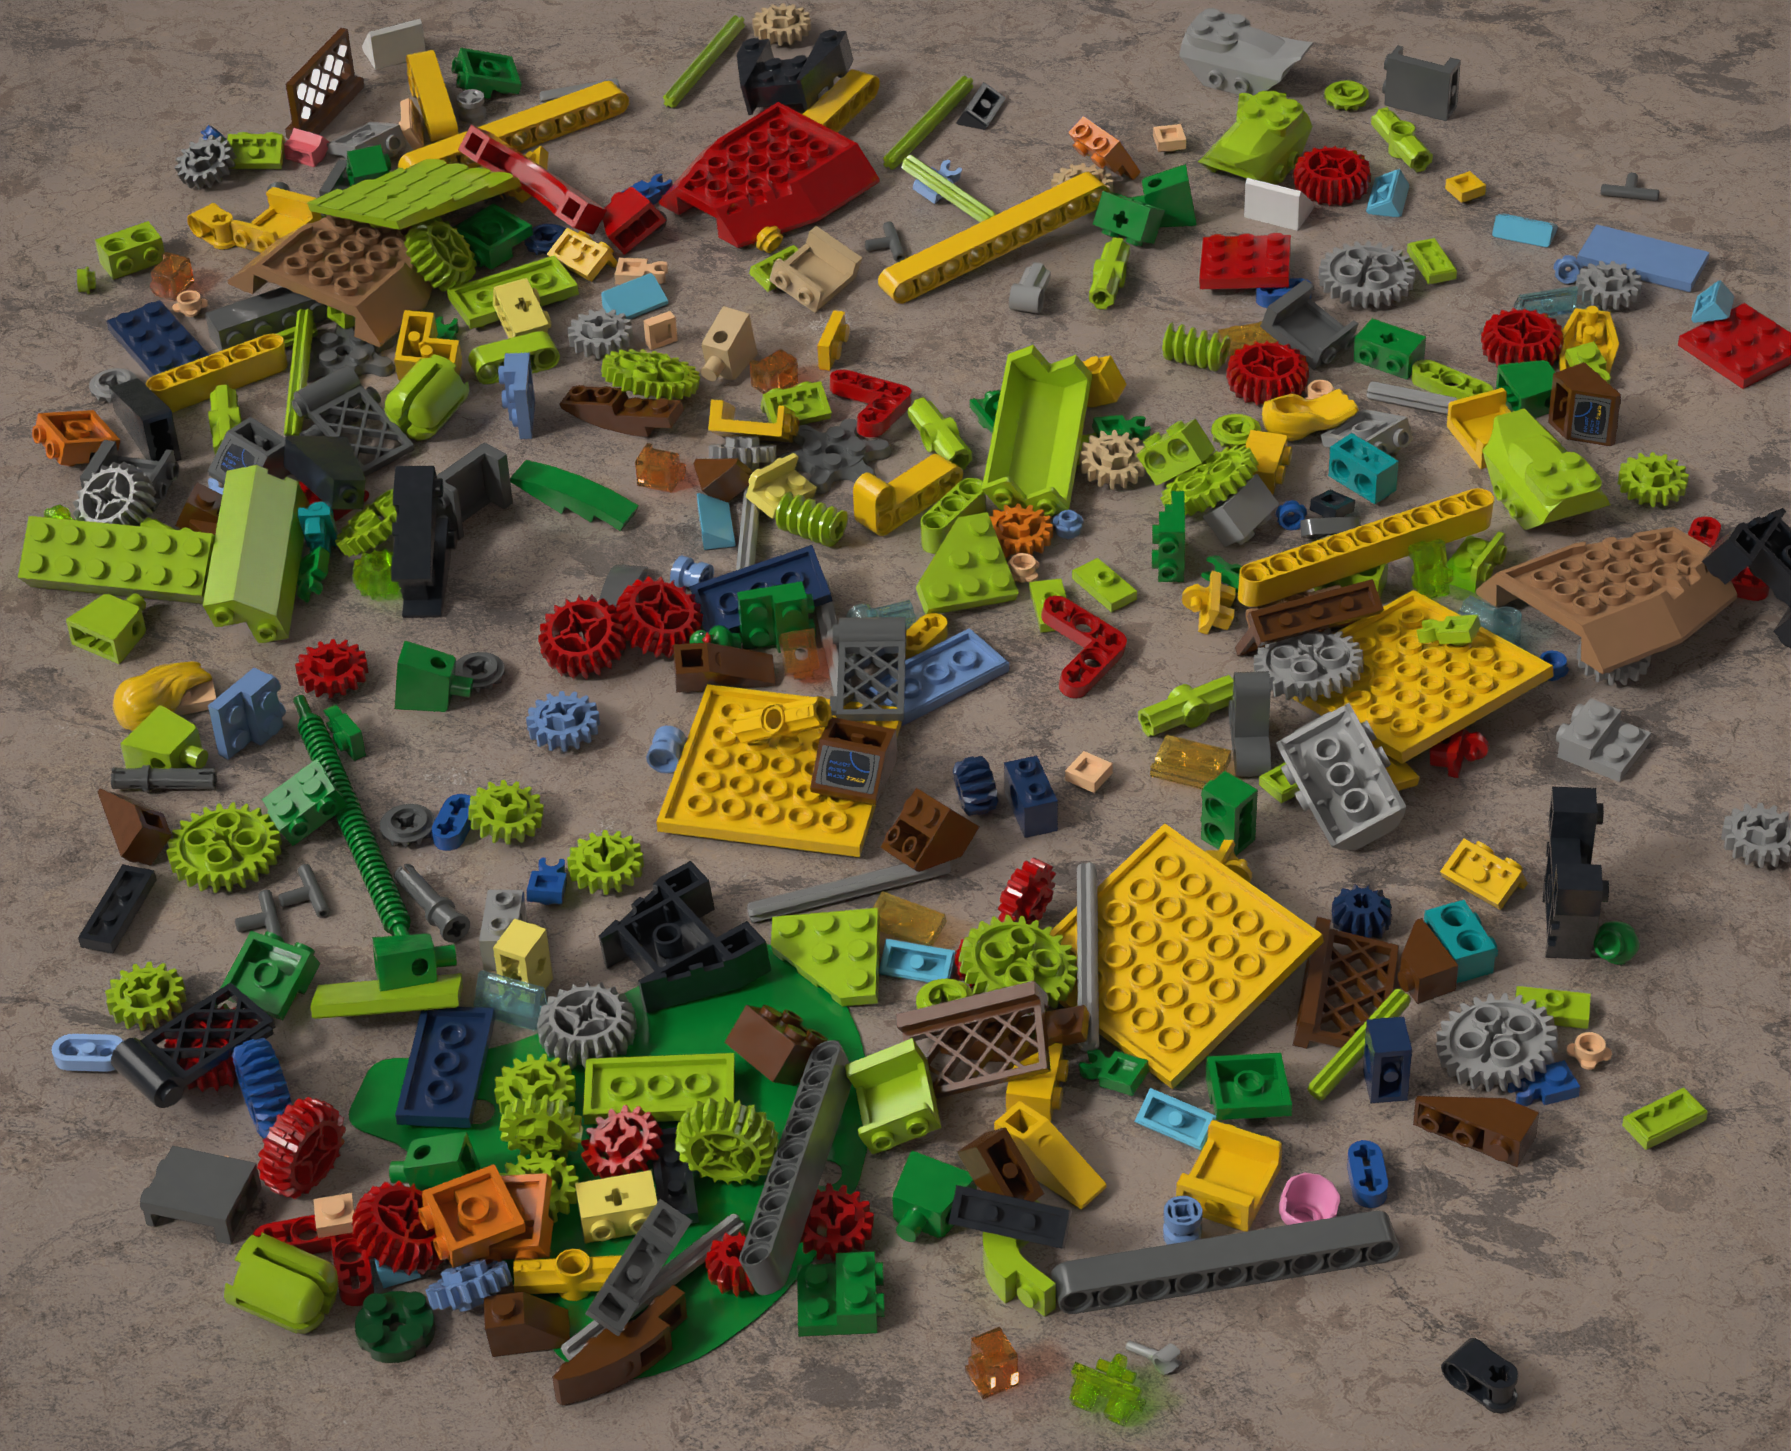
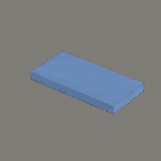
(1652, 258)
(945, 673)

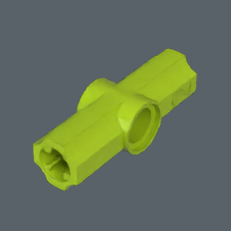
(1401, 139)
(1109, 273)
(223, 414)
(939, 433)
(1186, 706)

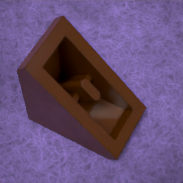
(722, 477)

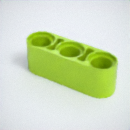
(488, 357)
(960, 501)

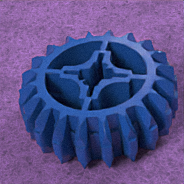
(261, 1083)

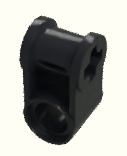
(1482, 1376)

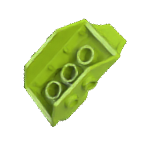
(1263, 140)
(1537, 474)

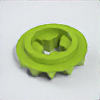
(1346, 95)
(1226, 429)
(950, 989)

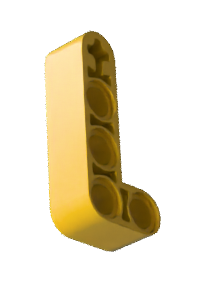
(432, 96)
(889, 505)

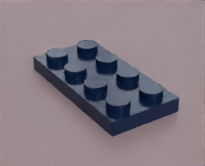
(155, 338)
(719, 594)
(446, 1067)

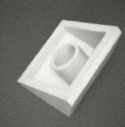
(393, 43)
(1276, 204)

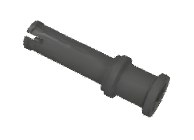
(438, 910)

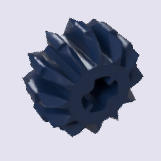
(975, 785)
(1362, 912)

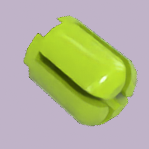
(426, 397)
(282, 1284)

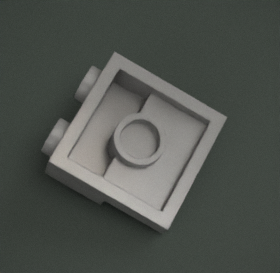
(368, 135)
(1379, 429)
(1601, 740)

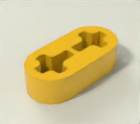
(918, 634)

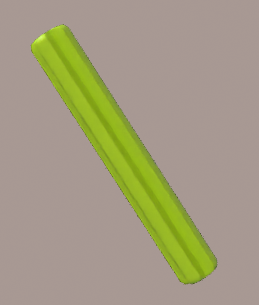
(946, 189)
(1354, 1049)

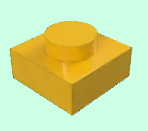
(1465, 186)

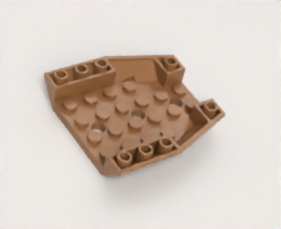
(346, 268)
(1619, 593)

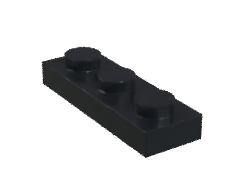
(117, 909)
(674, 1178)
(1010, 1216)

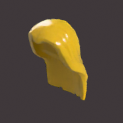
(1300, 417)
(158, 686)

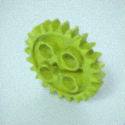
(650, 374)
(1213, 479)
(365, 527)
(224, 847)
(1016, 954)

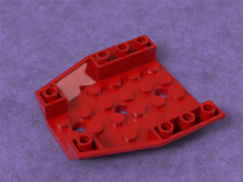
(772, 174)

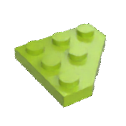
(967, 569)
(833, 951)

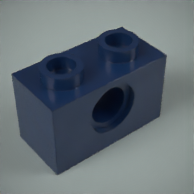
(1031, 796)
(1387, 1060)

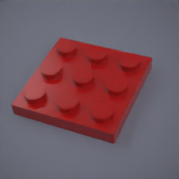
(1245, 261)
(1740, 347)

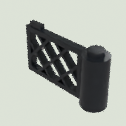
(162, 1077)

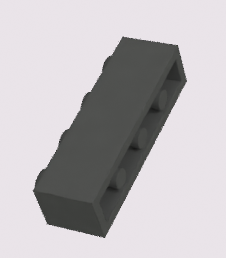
(259, 316)

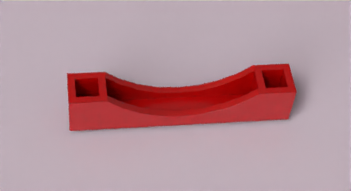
(547, 188)

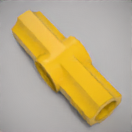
(782, 720)
(569, 1274)

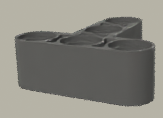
(1250, 723)

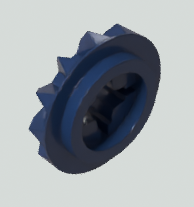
(549, 233)

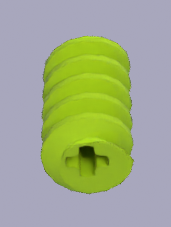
(1195, 349)
(811, 520)

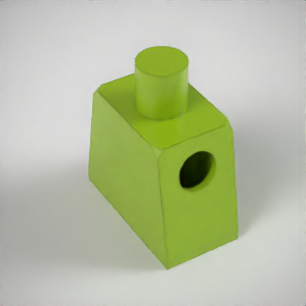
(108, 626)
(164, 743)

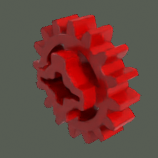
(331, 668)
(1028, 892)
(622, 1143)
(850, 1219)

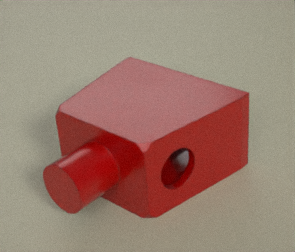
(630, 219)

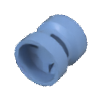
(688, 573)
(666, 749)
(1182, 1220)

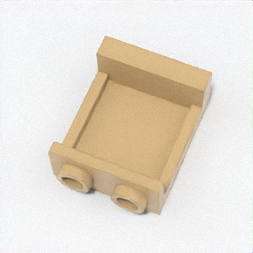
(816, 270)

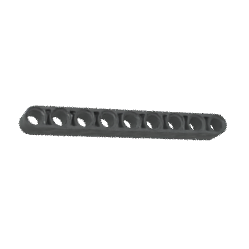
(796, 1169)
(1225, 1262)

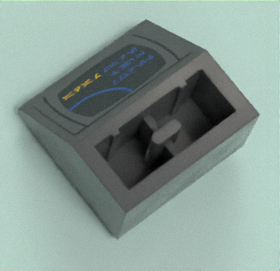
(249, 445)

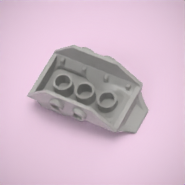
(1237, 57)
(1342, 779)

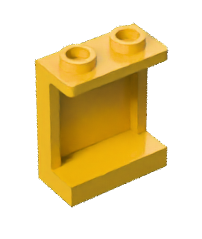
(286, 213)
(1473, 420)
(723, 424)
(1232, 1175)

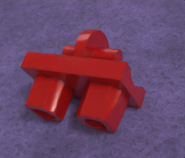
(1455, 748)

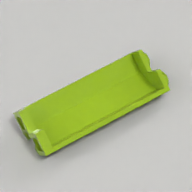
(1037, 432)
(256, 553)

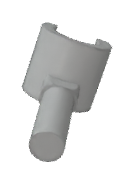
(1163, 1360)

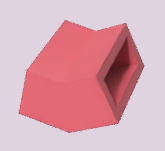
(305, 148)

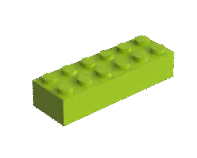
(116, 559)

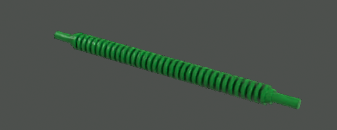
(354, 824)

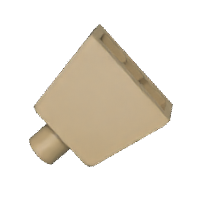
(728, 345)

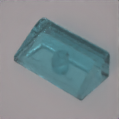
(1553, 302)
(512, 999)

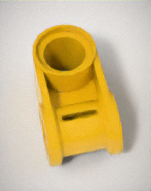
(213, 226)

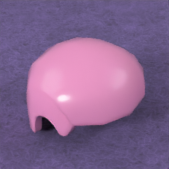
(1308, 1199)

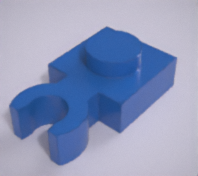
(654, 189)
(548, 883)
(1551, 1087)

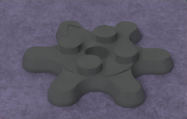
(362, 357)
(846, 456)

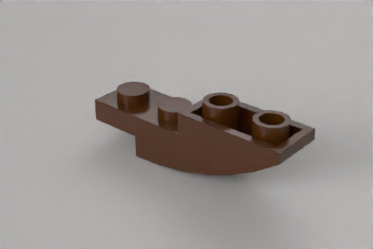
(616, 412)
(1063, 1026)
(613, 1359)

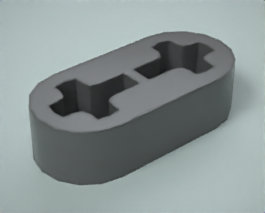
(1321, 527)

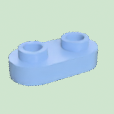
(85, 1052)

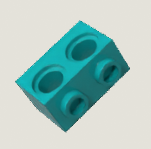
(1363, 468)
(1463, 938)

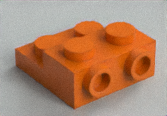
(1103, 148)
(71, 435)
(532, 1198)
(470, 1215)

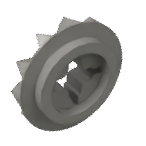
(102, 381)

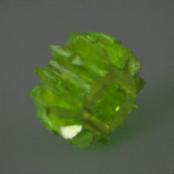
(373, 574)

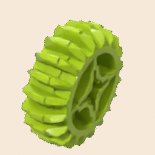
(440, 254)
(726, 1141)

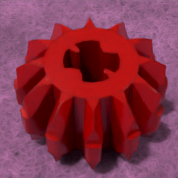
(725, 1267)

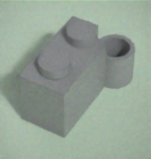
(1242, 512)

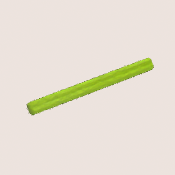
(703, 61)
(928, 122)
(299, 368)

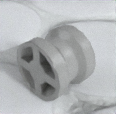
(471, 106)

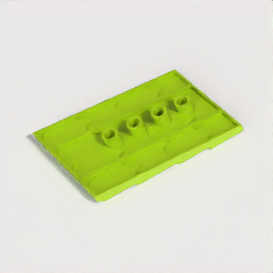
(414, 194)

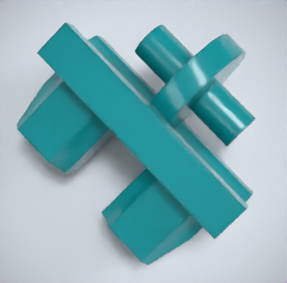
(318, 526)

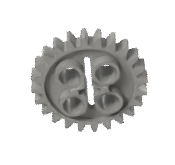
(1384, 280)
(1311, 664)
(1497, 1042)

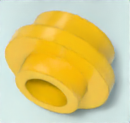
(769, 239)

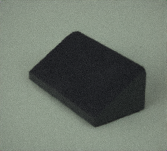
(981, 108)

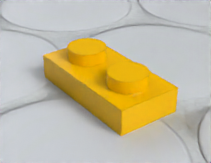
(831, 341)

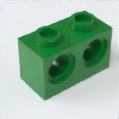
(1228, 812)

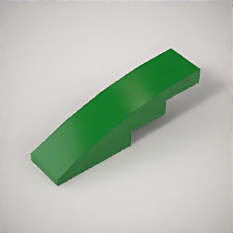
(568, 490)

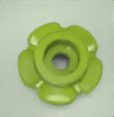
(86, 280)

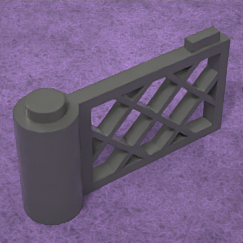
(332, 396)
(871, 639)

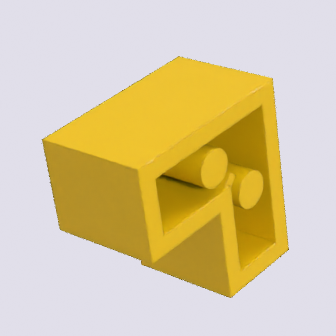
(420, 340)

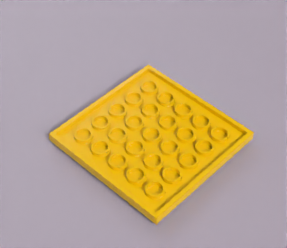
(1428, 690)
(759, 787)
(1184, 953)

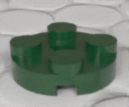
(393, 1307)

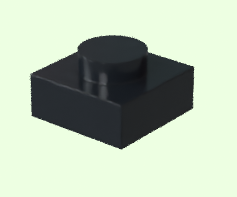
(1332, 504)

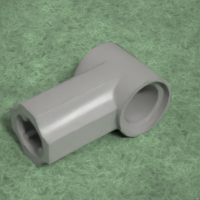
(1030, 291)

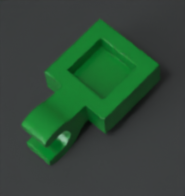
(1230, 573)

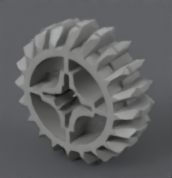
(116, 496)
(586, 1024)

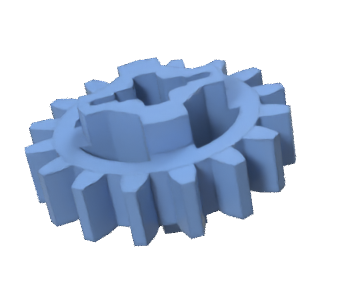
(563, 721)
(468, 1285)

